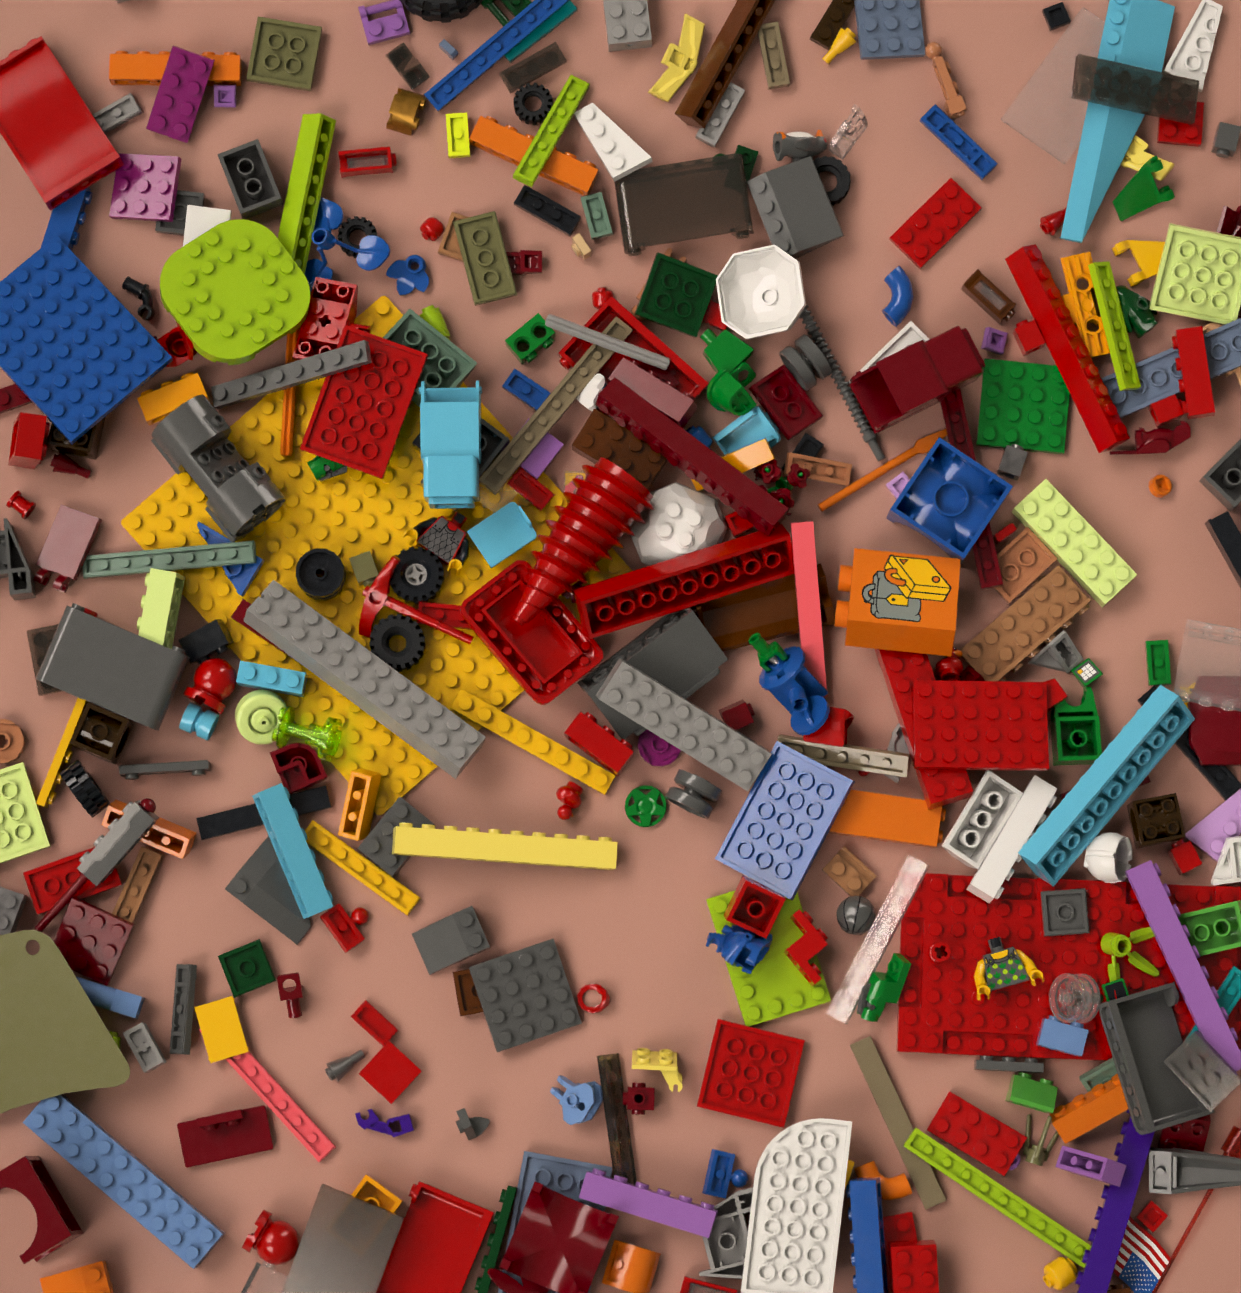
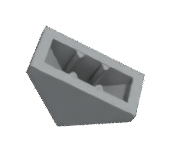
(1058, 654)

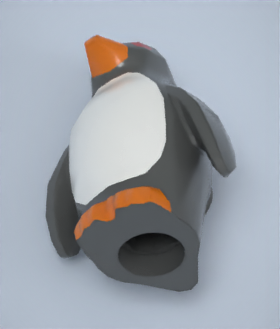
(798, 145)

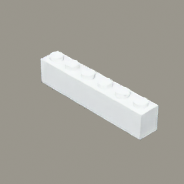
(1015, 833)

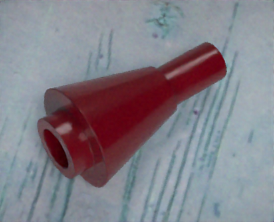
(64, 464)

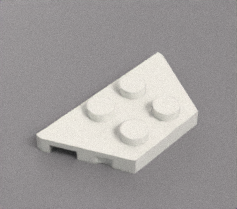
(1229, 863)

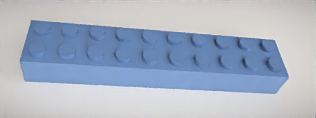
(124, 1178)

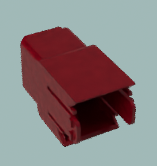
(917, 377)

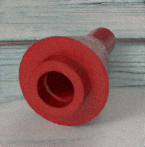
(1051, 223)

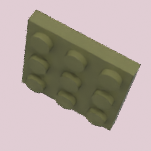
(284, 53)

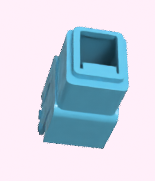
(450, 445)

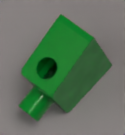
(725, 350)

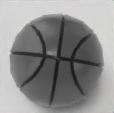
(855, 915)

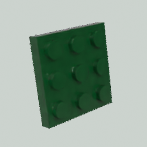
(676, 295)

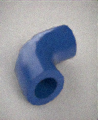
(901, 296)

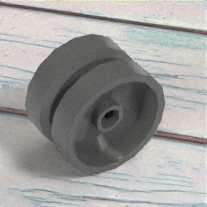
(805, 362)
(694, 792)

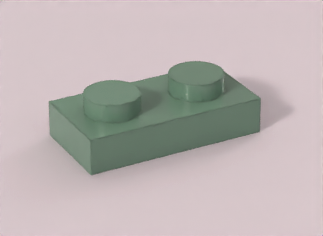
(596, 216)

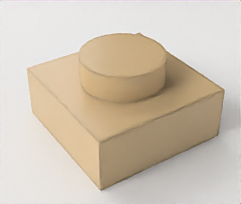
(580, 247)

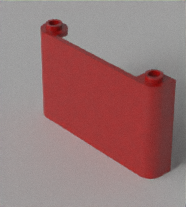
(642, 337)
(435, 1243)

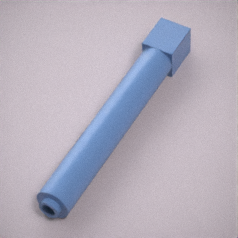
(112, 998)

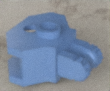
(578, 1100)

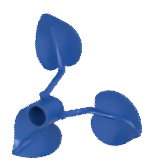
(329, 217)

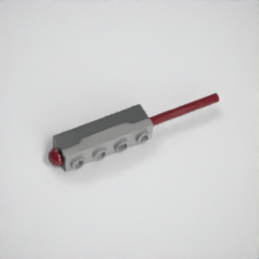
(108, 852)

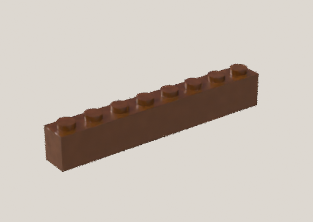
(722, 61)

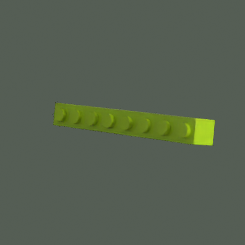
(306, 186)

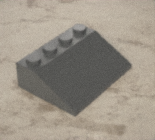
(795, 207)

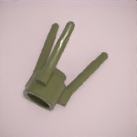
(1038, 1154)

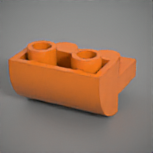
(631, 1267)

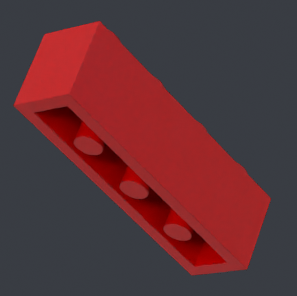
(1194, 372)

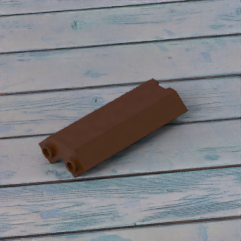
(760, 609)

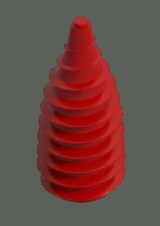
(585, 532)

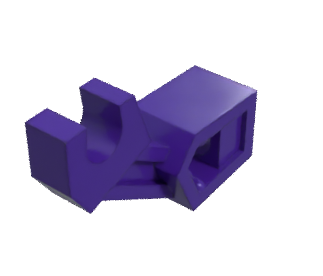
(373, 1123)

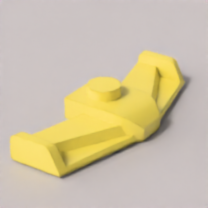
(679, 59)
(1137, 157)

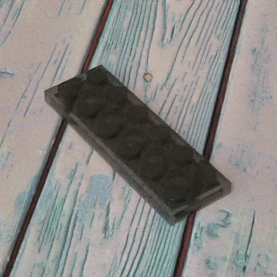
(1135, 89)

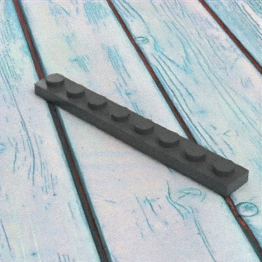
(291, 374)

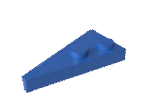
(240, 575)

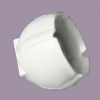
(1109, 857)

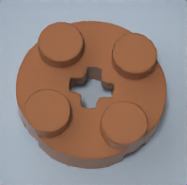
(16, 741)

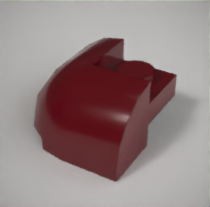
(298, 766)

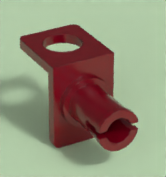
(291, 994)

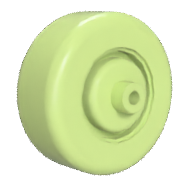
(258, 715)

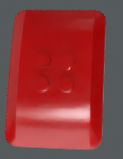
(540, 655)

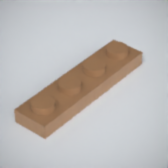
(137, 884)

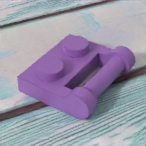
(385, 27)

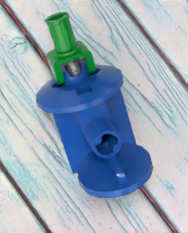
(792, 684)

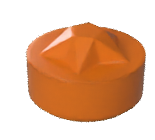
(1160, 486)

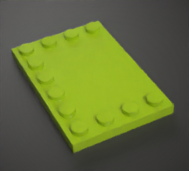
(775, 983)

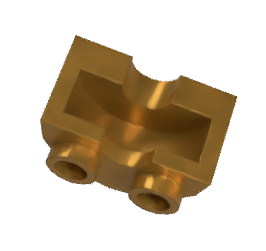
(404, 111)

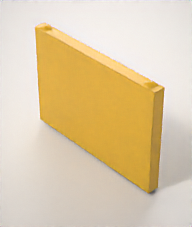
(221, 1029)

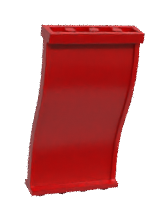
(51, 126)

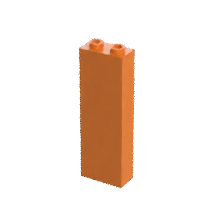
(889, 819)

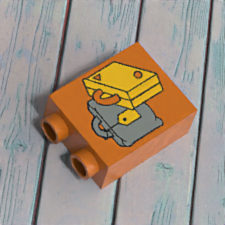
(899, 602)

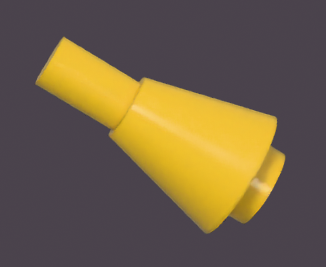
(843, 41)

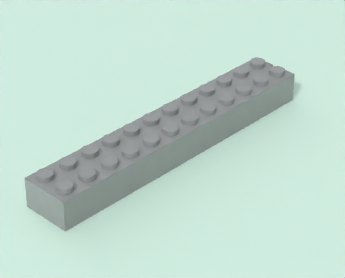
(364, 679)

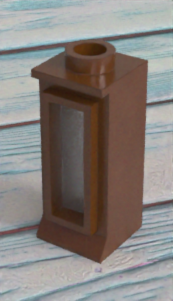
(989, 297)

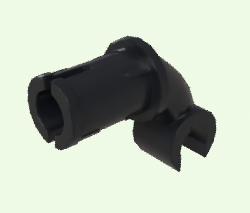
(143, 293)

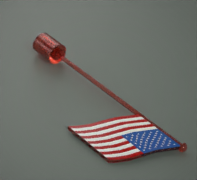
(1141, 1258)

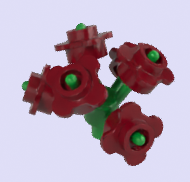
(771, 472)

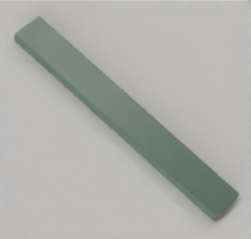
(170, 559)

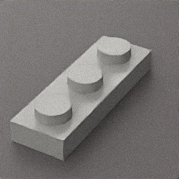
(721, 115)

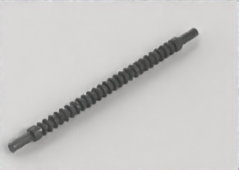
(868, 435)

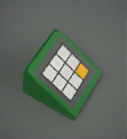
(1086, 673)

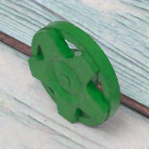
(645, 806)

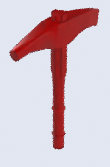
(378, 596)

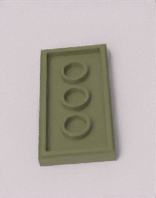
(485, 258)

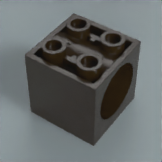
(85, 447)
(101, 733)
(1156, 820)

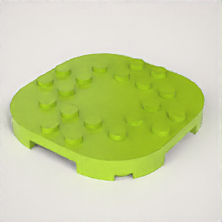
(234, 291)

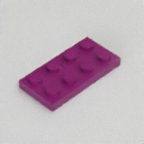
(180, 94)

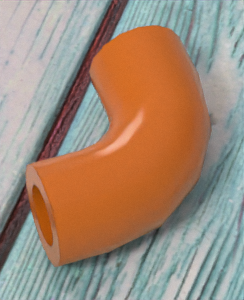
(891, 1188)

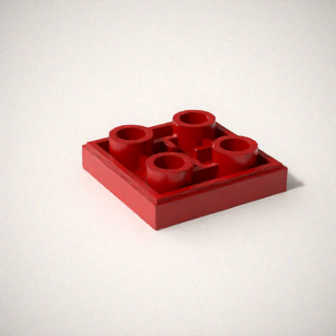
(390, 1072)

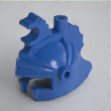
(740, 946)

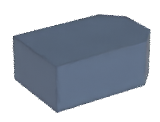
(448, 49)

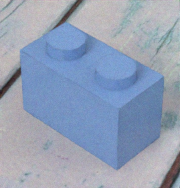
(1061, 1036)

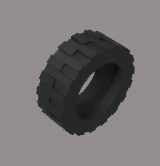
(840, 171)

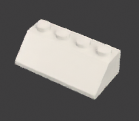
(982, 820)

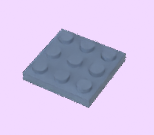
(889, 29)

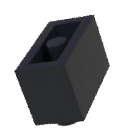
(206, 641)

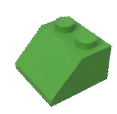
(1031, 1093)

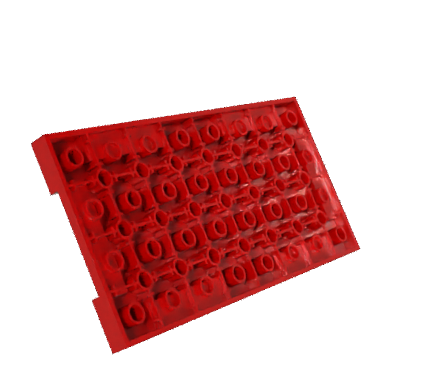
(940, 999)

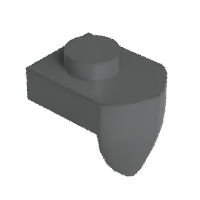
(471, 1126)

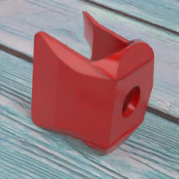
(834, 729)

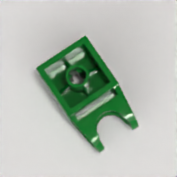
(1076, 722)

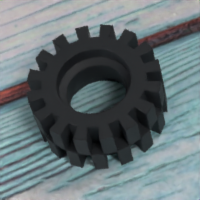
(526, 92)
(351, 225)

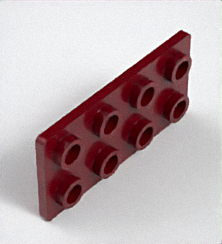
(225, 1136)

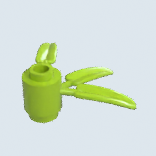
(1120, 945)

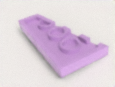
(1220, 824)

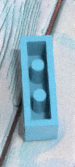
(271, 678)

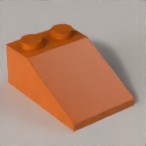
(84, 1279)

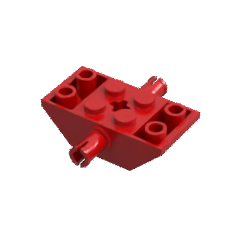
(330, 309)

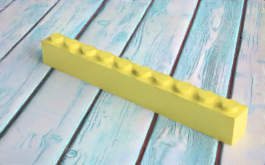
(504, 847)

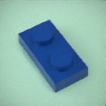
(525, 389)

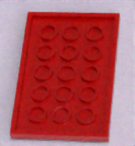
(365, 406)
(980, 725)

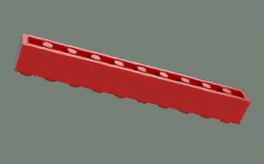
(1067, 348)

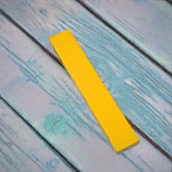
(361, 868)

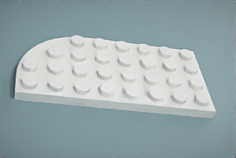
(797, 1209)

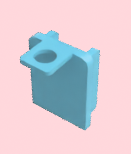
(748, 430)
(502, 533)

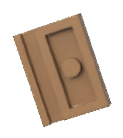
(849, 872)

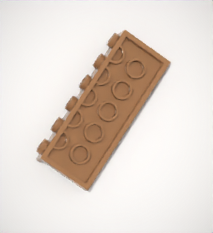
(1025, 626)

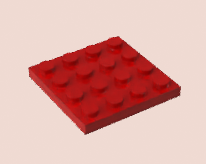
(750, 1073)

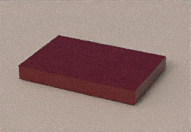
(786, 402)

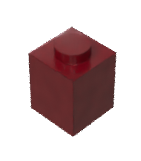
(737, 714)

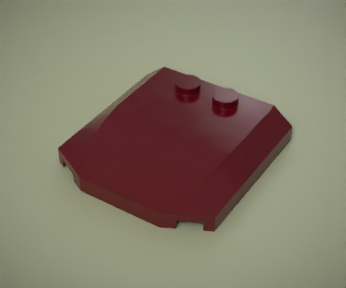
(1215, 735)

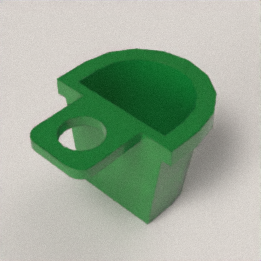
(728, 393)

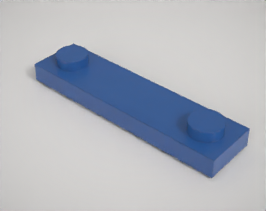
(958, 142)

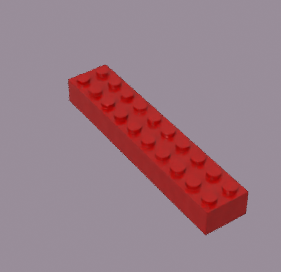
(684, 581)

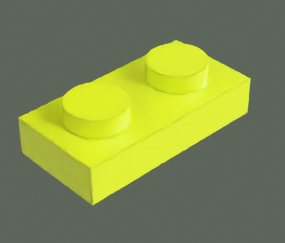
(457, 135)

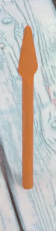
(920, 447)

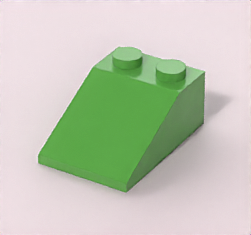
(1214, 927)

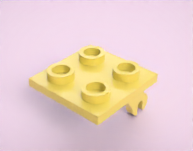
(664, 1060)

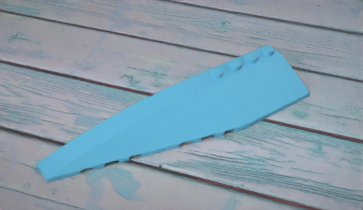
(1135, 36)

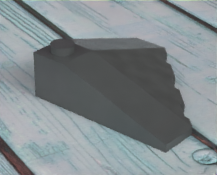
(267, 892)

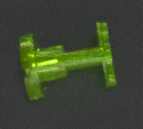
(324, 737)

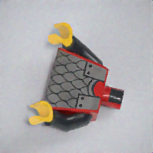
(443, 538)

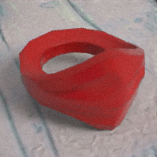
(598, 1008)

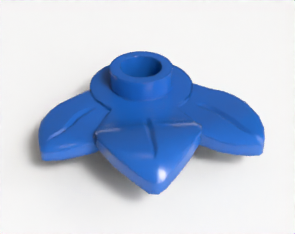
(407, 277)

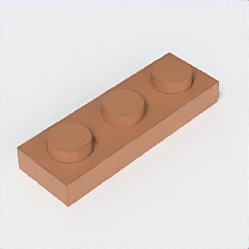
(820, 469)

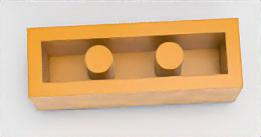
(163, 401)
(359, 804)

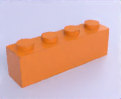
(162, 835)
(1089, 1110)

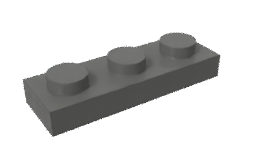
(1009, 1064)

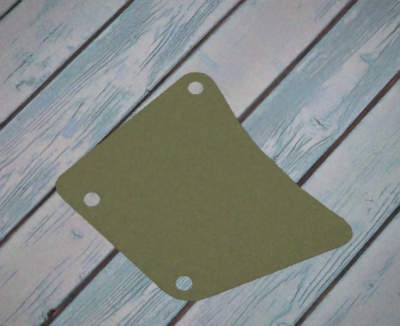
(49, 1027)

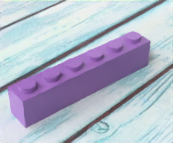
(648, 1203)

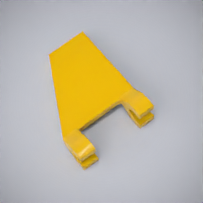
(1146, 255)

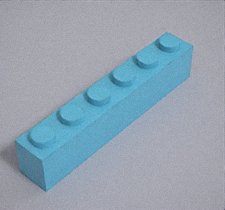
(293, 851)

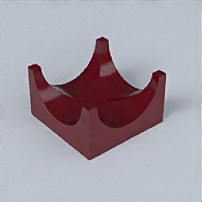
(54, 1219)
(558, 1241)

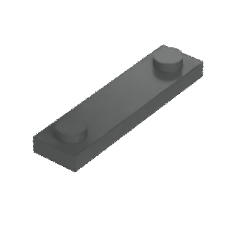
(132, 772)
(183, 1009)

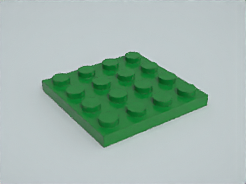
(1023, 406)

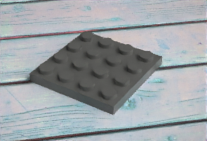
(525, 995)

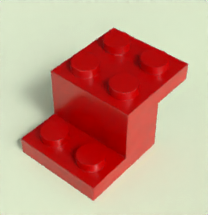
(806, 947)

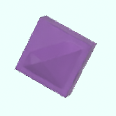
(224, 95)
(994, 340)

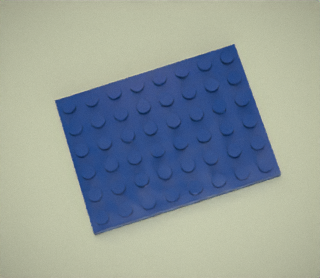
(71, 341)

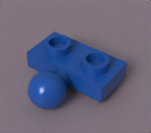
(720, 1174)

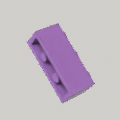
(1091, 1166)

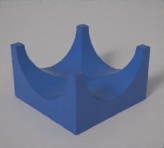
(950, 499)

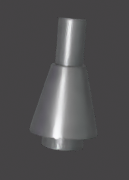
(338, 1068)

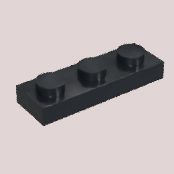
(547, 210)

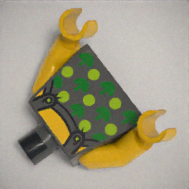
(1003, 969)

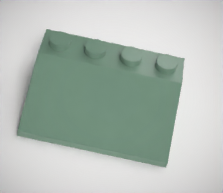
(446, 363)

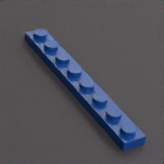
(492, 51)

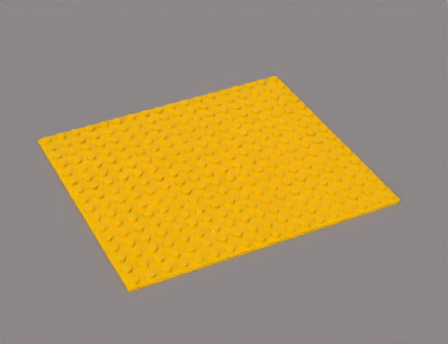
(349, 518)

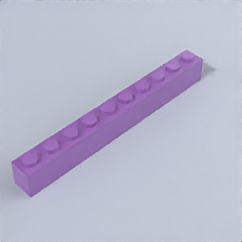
(1183, 961)

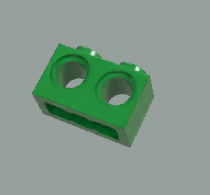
(526, 335)

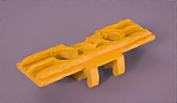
(1081, 303)

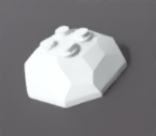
(761, 292)
(678, 524)

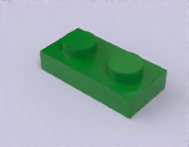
(1158, 662)

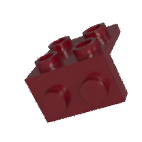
(1186, 1135)

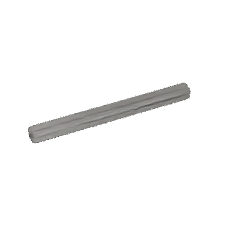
(607, 342)

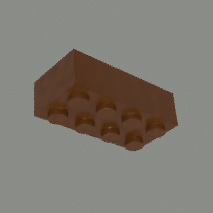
(607, 439)

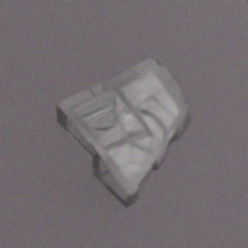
(848, 133)

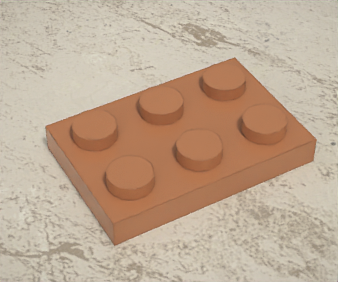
(1022, 563)

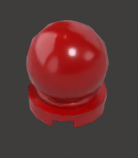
(213, 682)
(273, 1240)

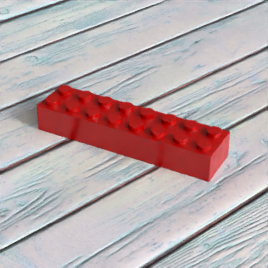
(899, 671)

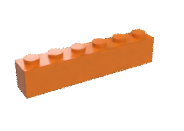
(149, 68)
(512, 146)

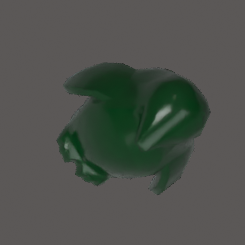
(1136, 311)

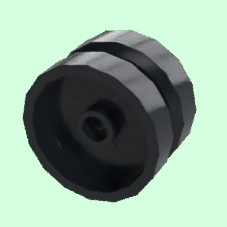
(320, 587)

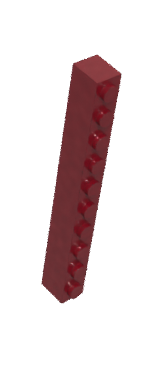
(691, 456)

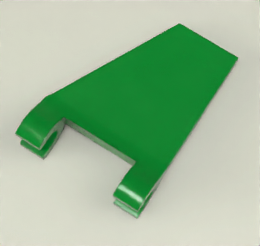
(1142, 191)

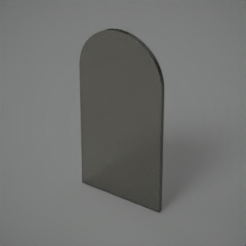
(343, 1246)

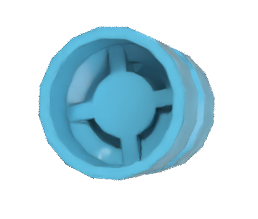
(201, 722)

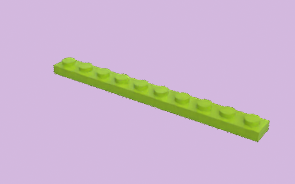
(996, 1196)

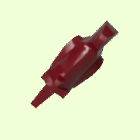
(1158, 440)

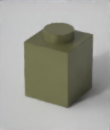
(364, 568)

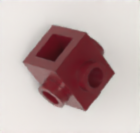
(648, 1098)

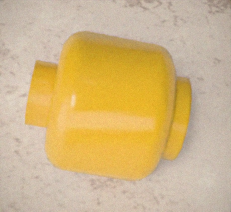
(1059, 1273)

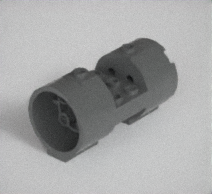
(197, 442)

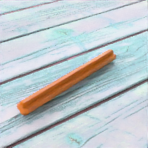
(288, 402)

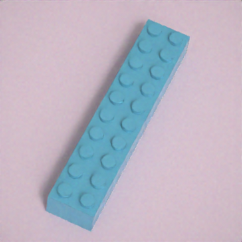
(1106, 785)

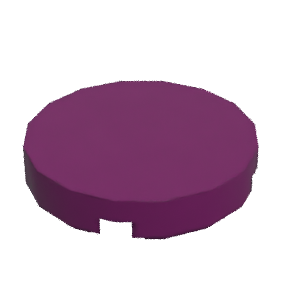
(656, 750)

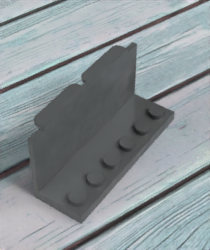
(672, 652)

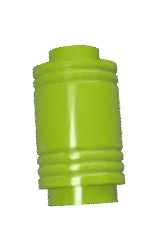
(435, 319)

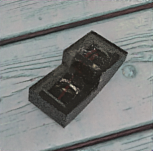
(407, 66)

